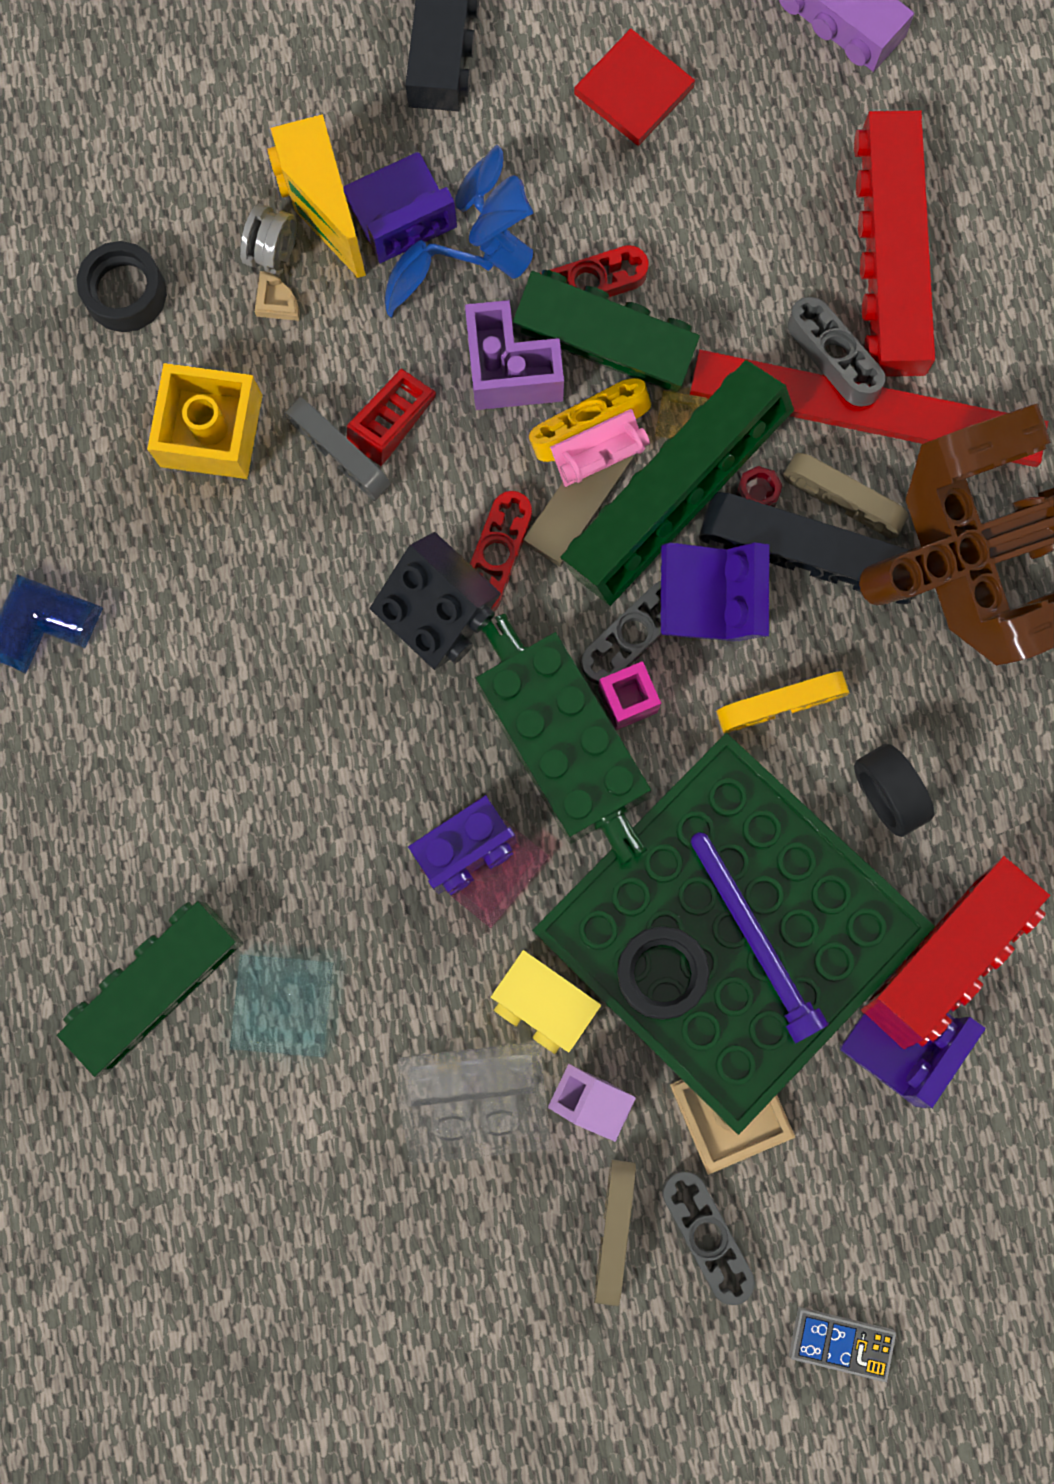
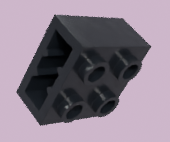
(435, 601)

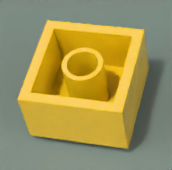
(205, 421)

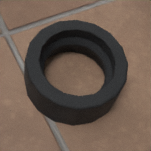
(103, 260)
(894, 789)
(693, 953)

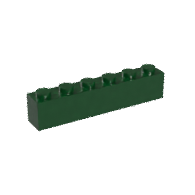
(678, 481)

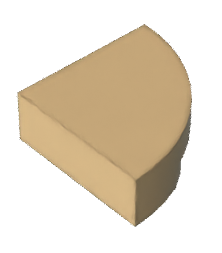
(275, 299)

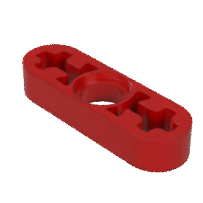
(613, 258)
(518, 527)

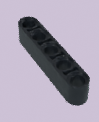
(794, 539)

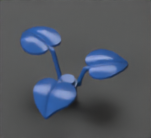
(501, 248)

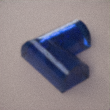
(41, 609)

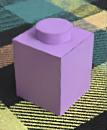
(591, 1103)

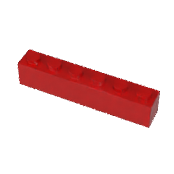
(895, 242)

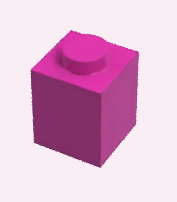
(629, 695)

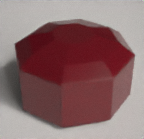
(760, 486)

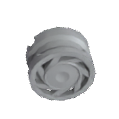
(268, 238)

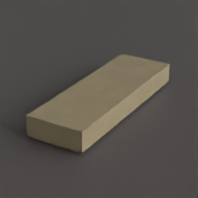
(572, 511)

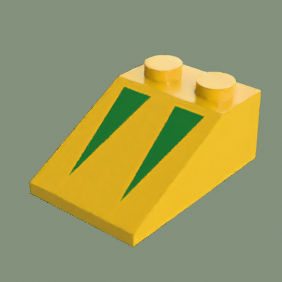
(310, 176)

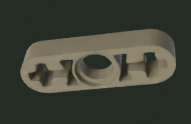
(858, 500)
(616, 1231)

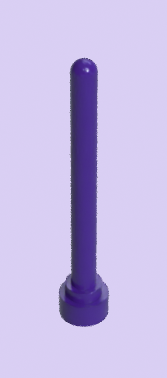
(801, 1016)

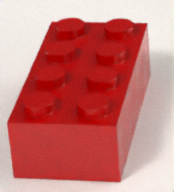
(955, 953)

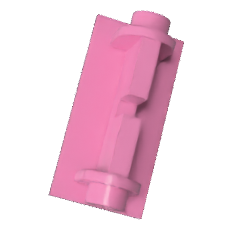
(599, 447)

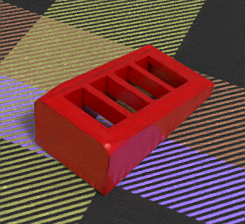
(375, 439)

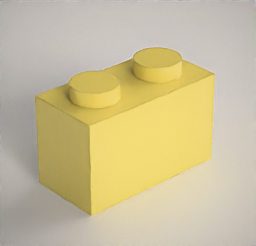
(544, 1002)

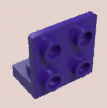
(400, 206)
(715, 591)
(463, 846)
(917, 1071)

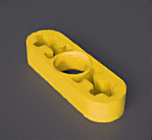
(601, 407)
(792, 697)

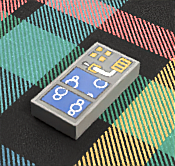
(842, 1344)

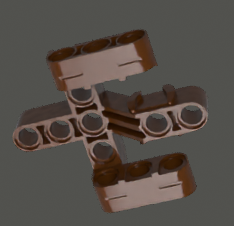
(961, 552)

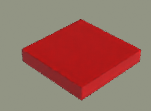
(634, 87)

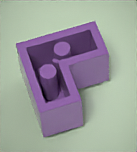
(510, 371)

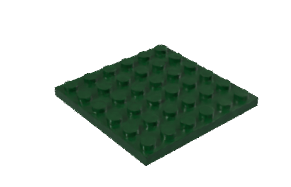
(813, 896)

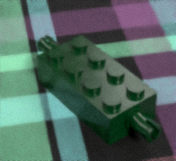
(563, 738)

